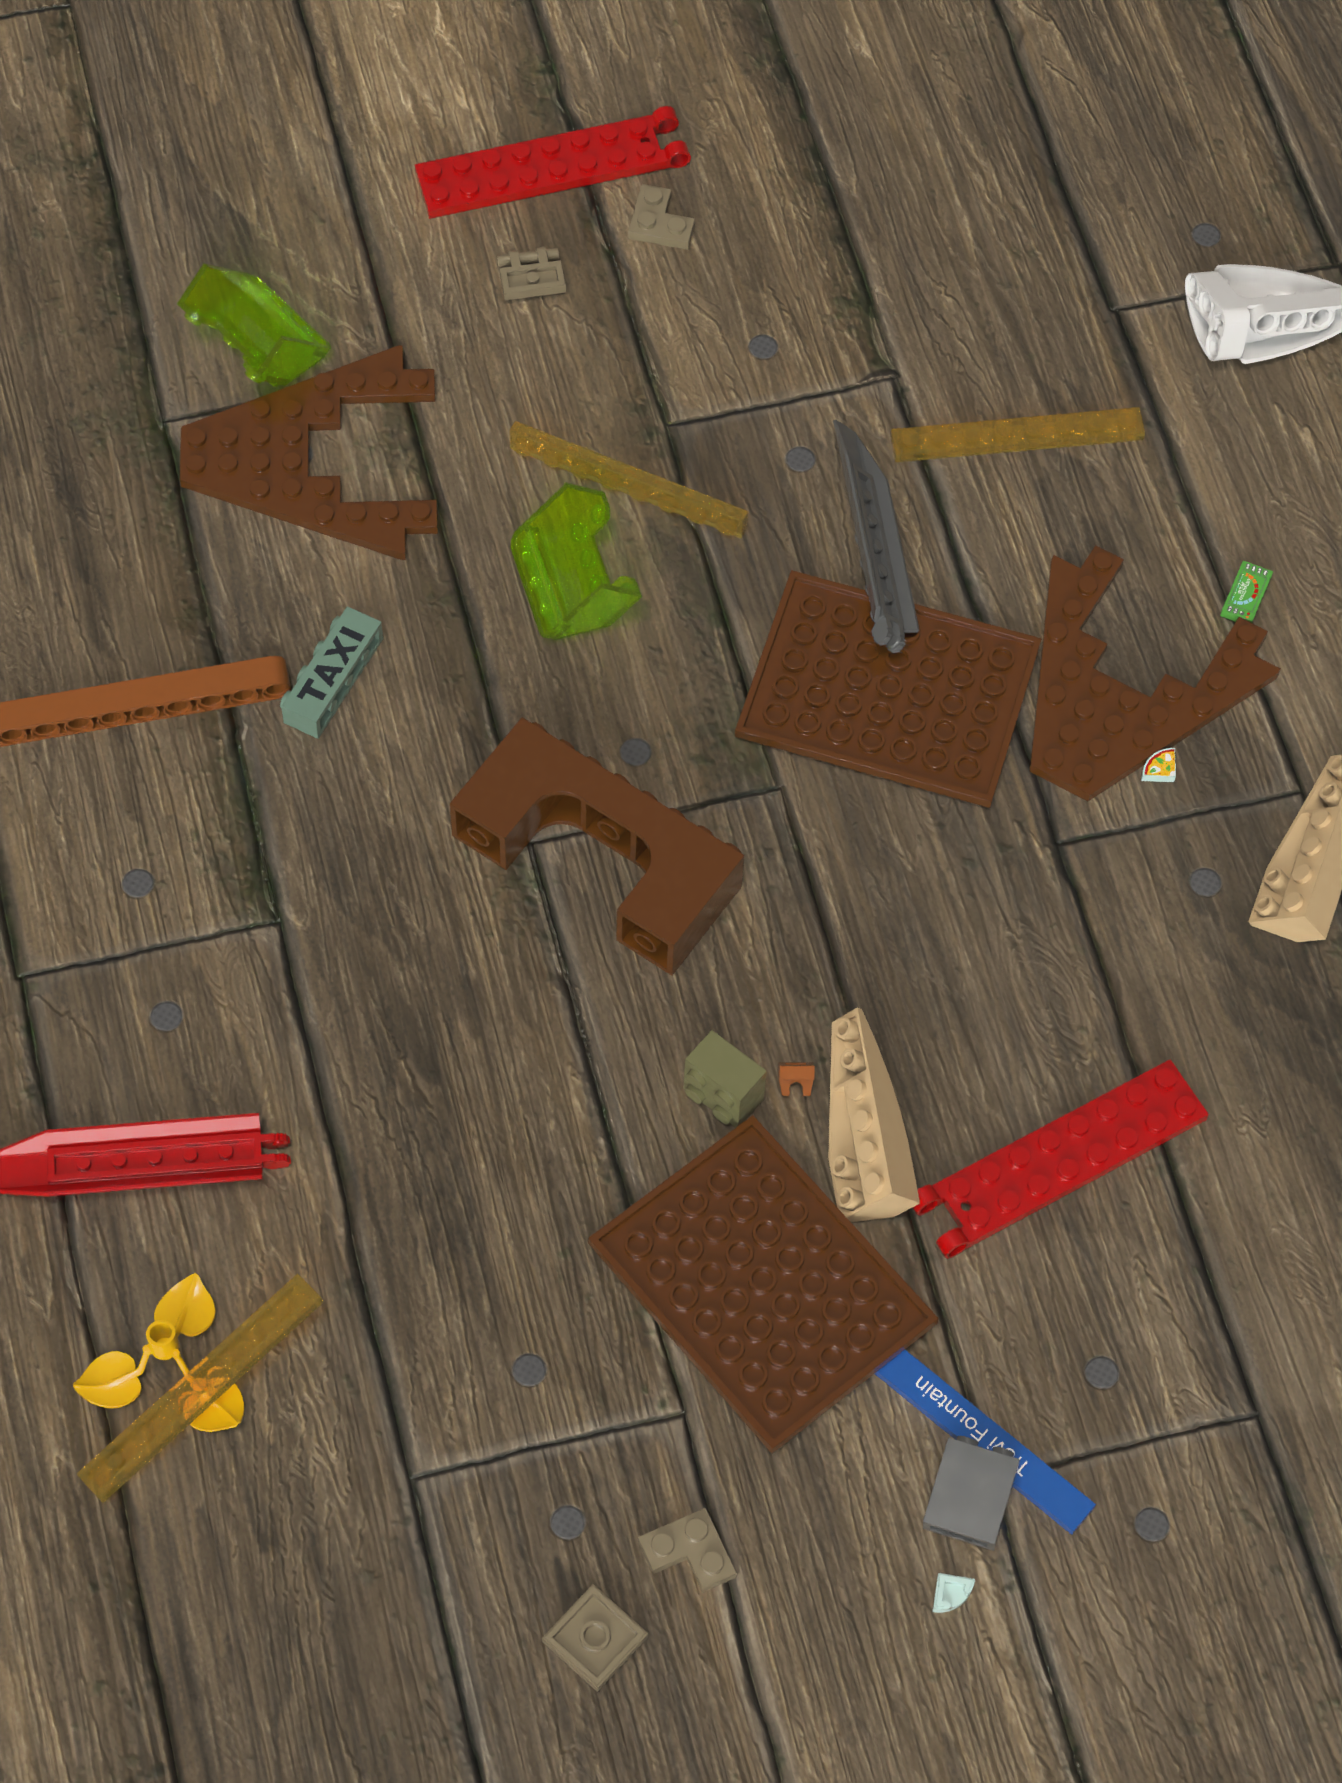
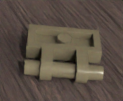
(531, 279)

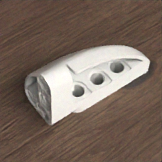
(1261, 311)

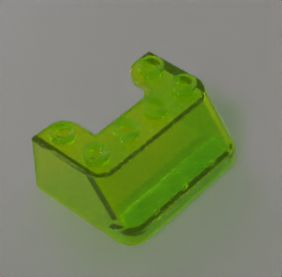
(256, 321)
(564, 567)

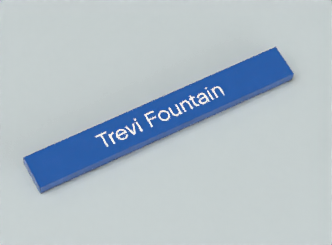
(961, 1418)

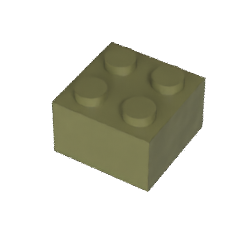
(724, 1080)

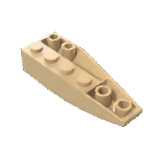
(1306, 870)
(866, 1128)

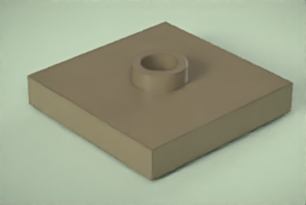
(595, 1637)

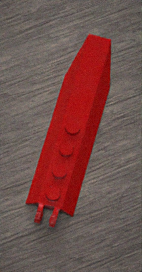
(140, 1156)

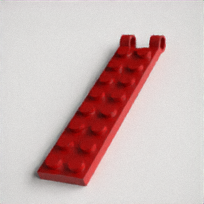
(550, 164)
(1063, 1156)

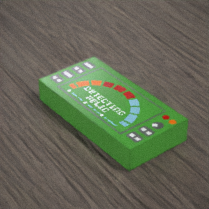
(1246, 592)

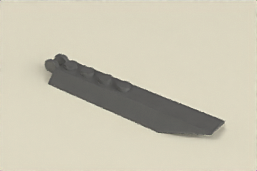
(878, 542)

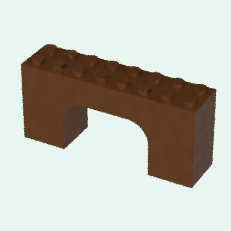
(546, 782)

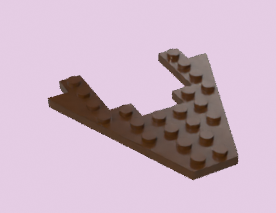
(261, 454)
(1101, 730)

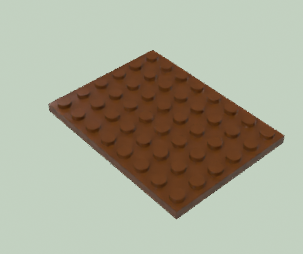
(914, 717)
(763, 1283)

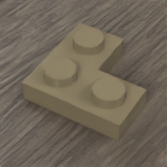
(653, 223)
(692, 1540)

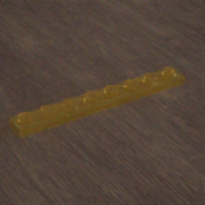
(1017, 434)
(628, 479)
(200, 1388)

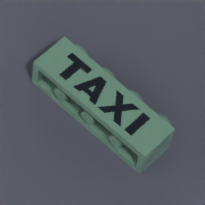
(331, 672)

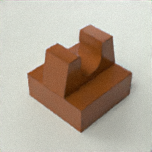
(796, 1072)

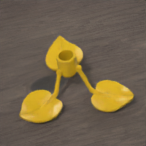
(113, 1378)

